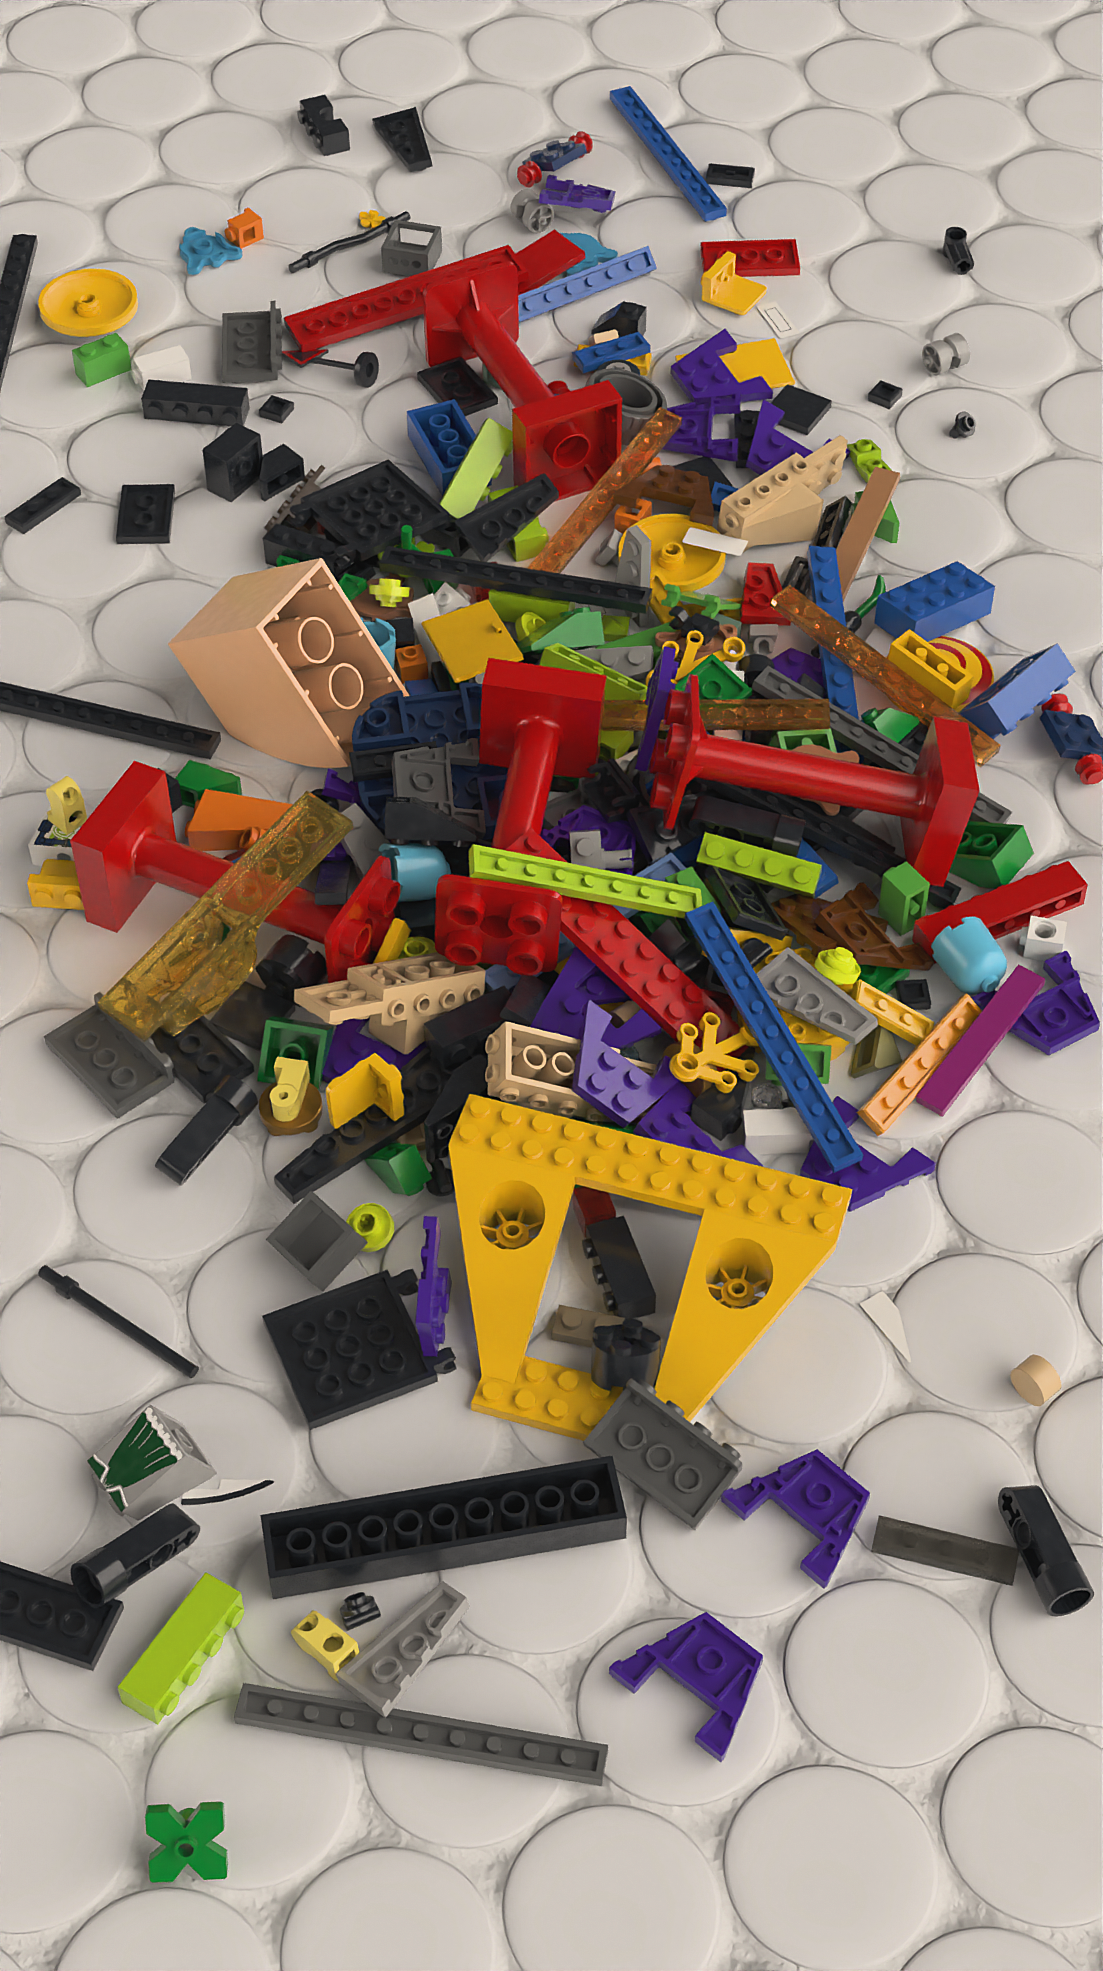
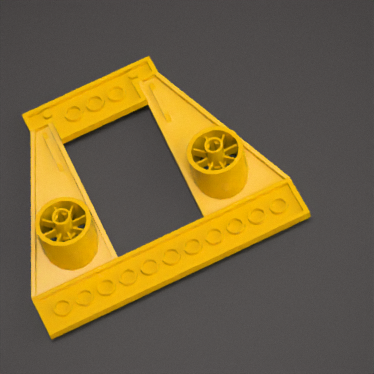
(522, 1169)

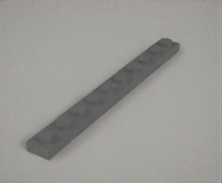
(867, 740)
(422, 1734)

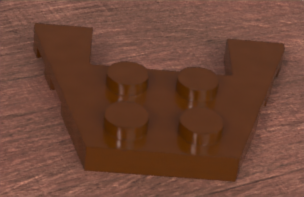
(671, 486)
(799, 916)
(857, 932)

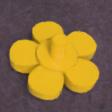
(371, 219)

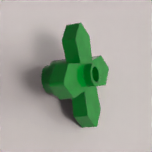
(186, 1840)

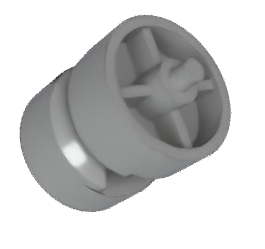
(530, 212)
(946, 354)

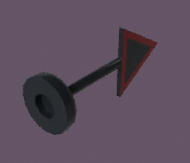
(365, 366)

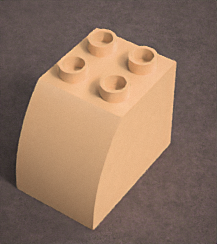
(286, 663)

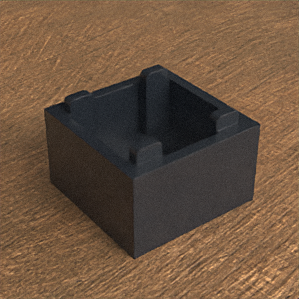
(233, 462)

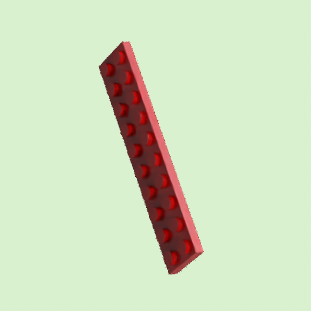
(383, 304)
(633, 959)

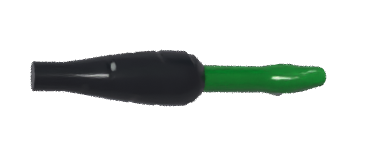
(854, 618)

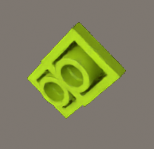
(866, 457)

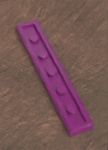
(980, 1040)

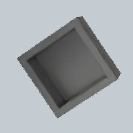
(410, 258)
(316, 1241)

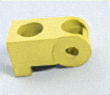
(66, 800)
(292, 1082)
(325, 1642)

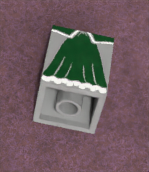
(149, 1464)

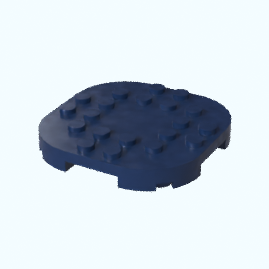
(429, 718)

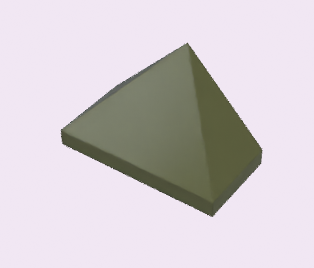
(875, 1052)

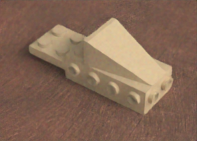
(783, 500)
(396, 996)
(538, 1071)

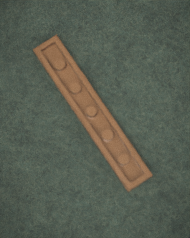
(864, 524)

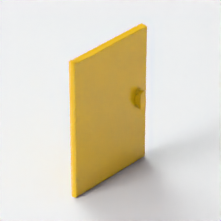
(755, 360)
(469, 638)

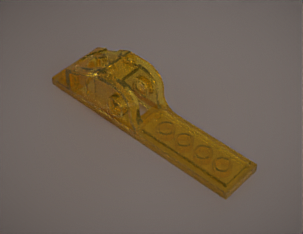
(189, 957)

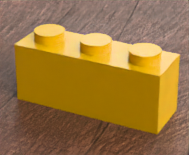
(931, 668)

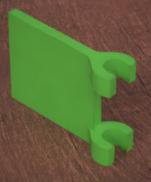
(712, 603)

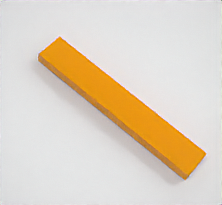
(918, 1066)

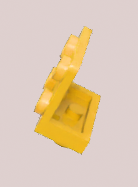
(729, 290)
(56, 886)
(361, 1087)

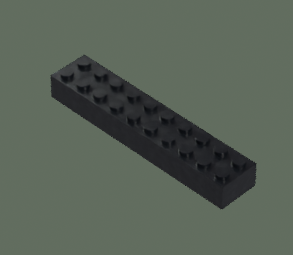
(443, 1527)

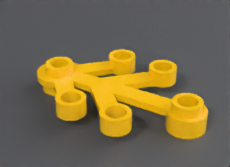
(688, 662)
(688, 1066)

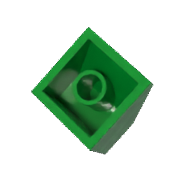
(295, 1041)

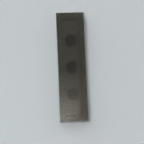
(945, 1550)

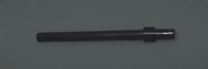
(70, 1289)

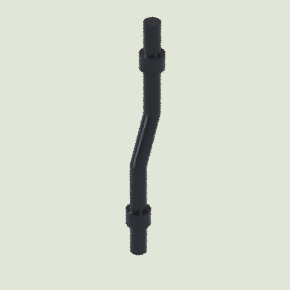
(311, 258)

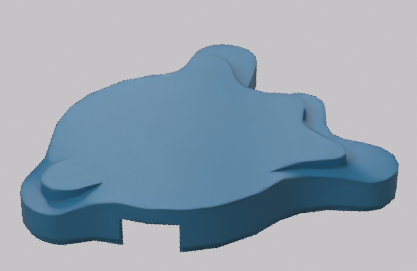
(205, 250)
(593, 252)

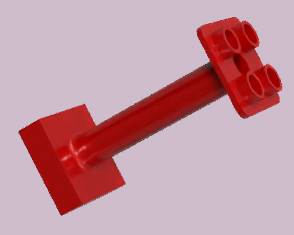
(562, 435)
(537, 726)
(930, 802)
(134, 845)

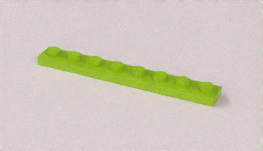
(583, 881)

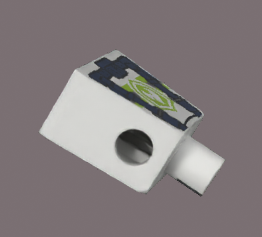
(51, 842)

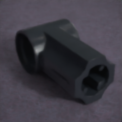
(957, 250)

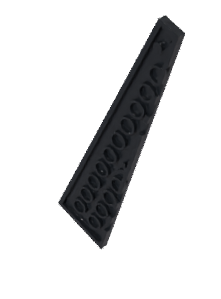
(372, 1129)

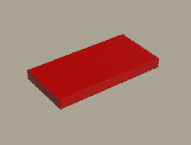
(755, 256)
(547, 259)

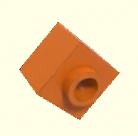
(411, 663)

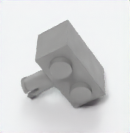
(587, 851)

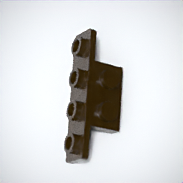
(296, 495)

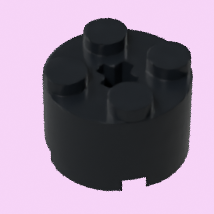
(291, 967)
(623, 1354)

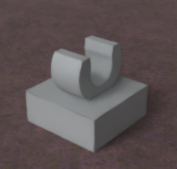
(609, 549)
(762, 634)

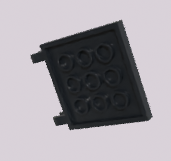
(370, 510)
(353, 1347)

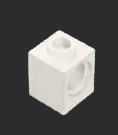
(1043, 938)

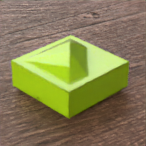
(615, 627)

